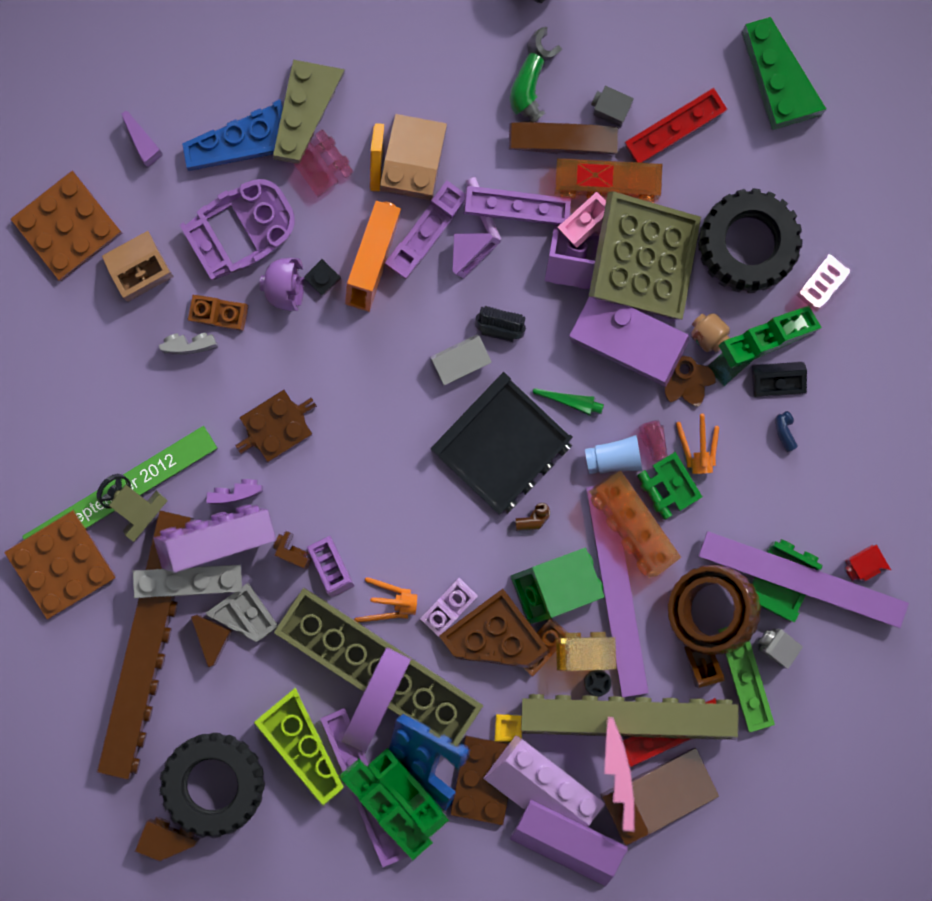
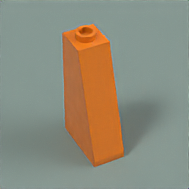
(372, 255)

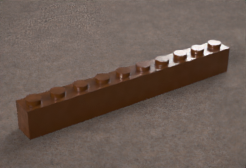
(139, 671)

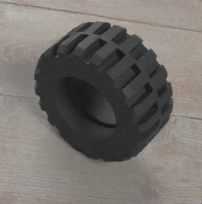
(769, 211)
(186, 811)

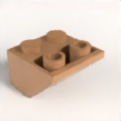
(137, 266)

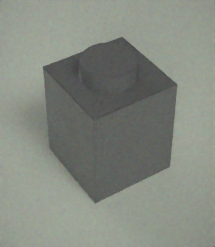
(611, 105)

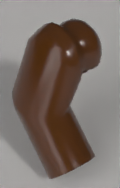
(535, 520)

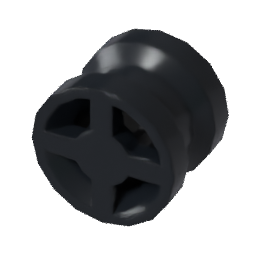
(600, 685)

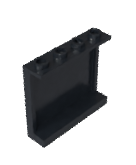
(502, 444)

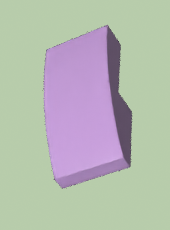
(449, 607)

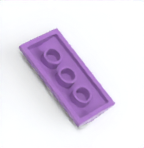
(569, 843)

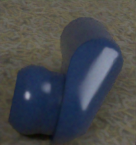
(783, 431)

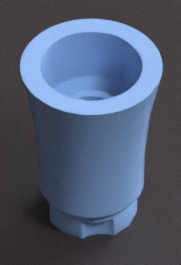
(614, 456)

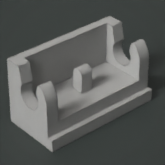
(460, 359)

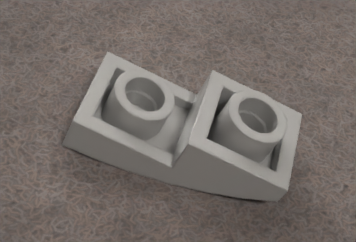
(179, 345)

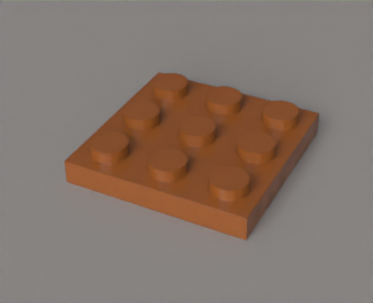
(66, 225)
(60, 564)

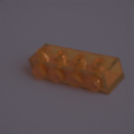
(634, 524)

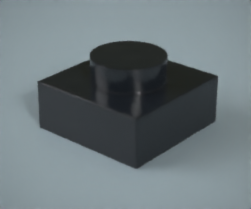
(322, 277)

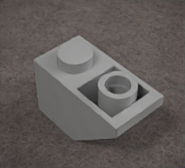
(779, 647)

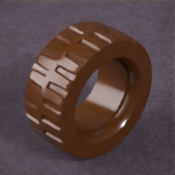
(745, 614)

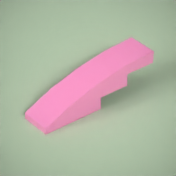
(617, 763)

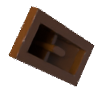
(211, 638)
(704, 668)

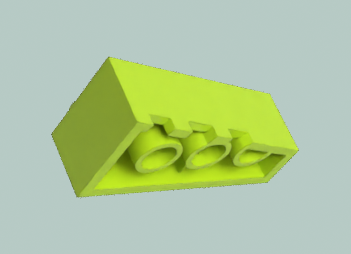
(298, 743)

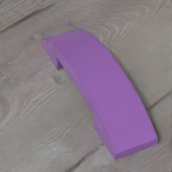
(426, 230)
(376, 699)

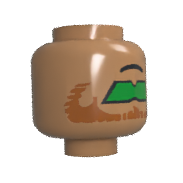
(710, 332)

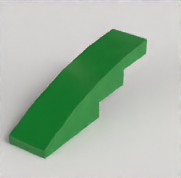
(769, 336)
(385, 809)

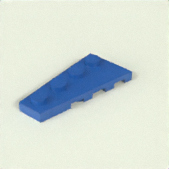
(238, 141)

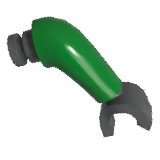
(524, 87)

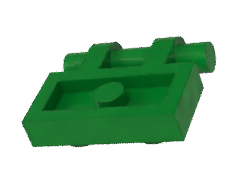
(675, 480)

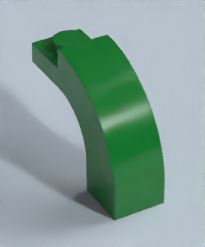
(408, 792)

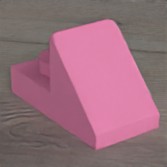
(584, 220)

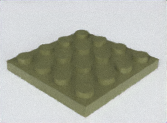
(644, 256)

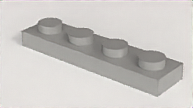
(187, 581)

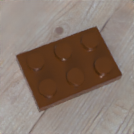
(474, 795)

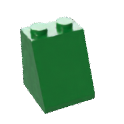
(557, 586)

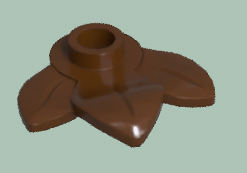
(689, 385)

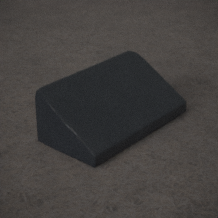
(779, 379)

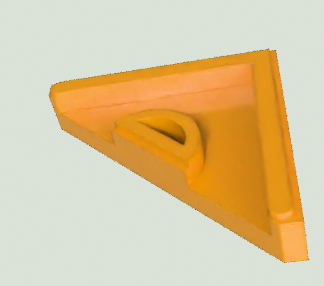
(376, 157)

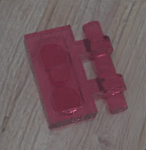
(315, 170)

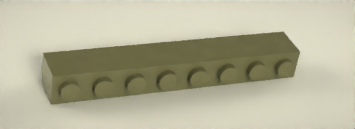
(632, 719)

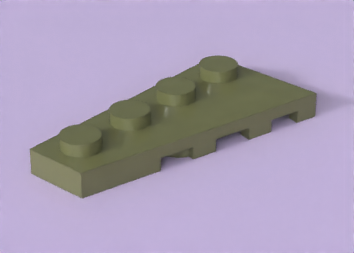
(306, 99)

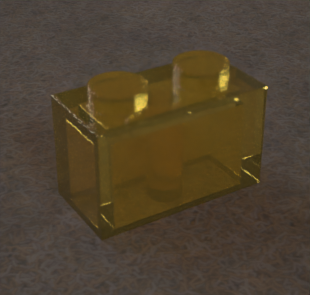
(586, 652)

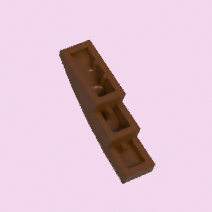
(563, 138)

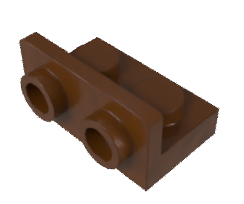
(294, 555)

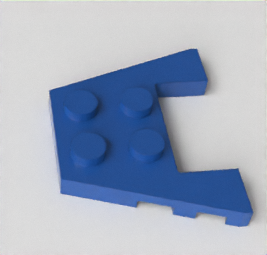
(421, 753)

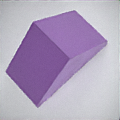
(470, 251)

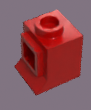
(866, 564)

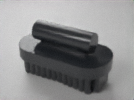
(500, 324)

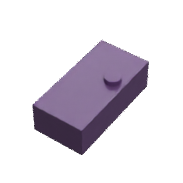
(630, 339)

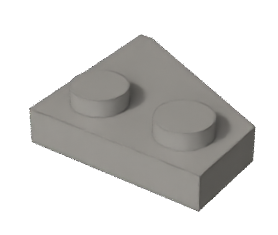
(244, 614)

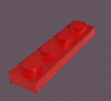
(676, 126)
(643, 748)

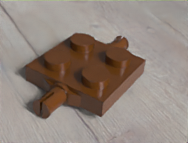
(275, 425)

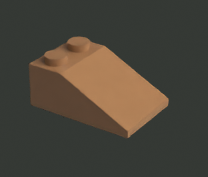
(413, 157)

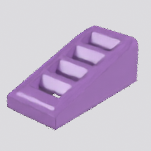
(144, 145)
(337, 588)

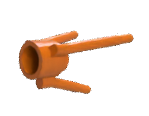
(702, 460)
(404, 603)

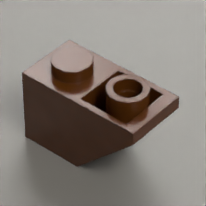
(163, 841)

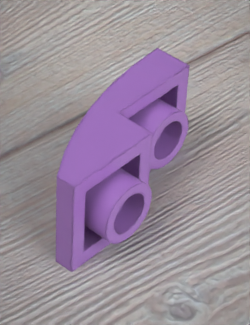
(243, 491)

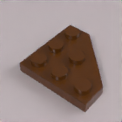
(496, 635)

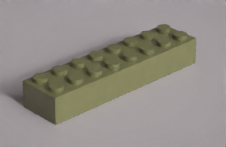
(354, 655)

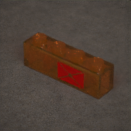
(592, 176)

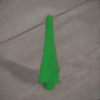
(584, 404)

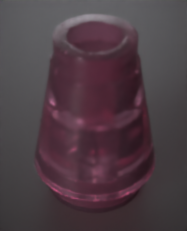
(654, 439)

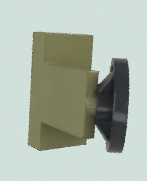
(130, 504)

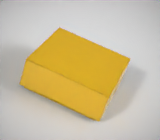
(507, 727)

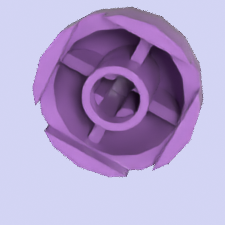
(283, 284)

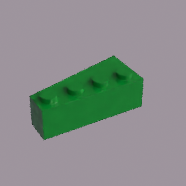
(780, 78)

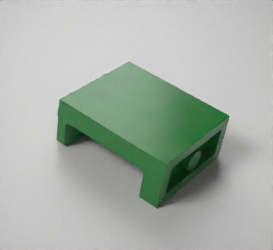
(778, 598)

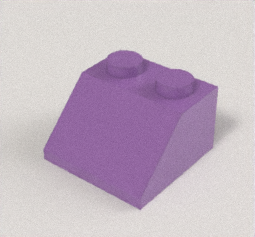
(571, 264)

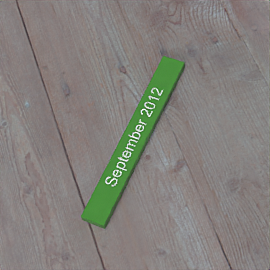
(145, 476)

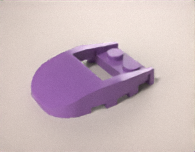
(262, 213)

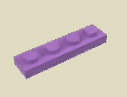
(516, 205)

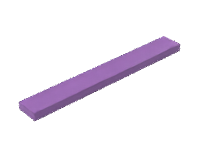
(803, 579)
(619, 604)

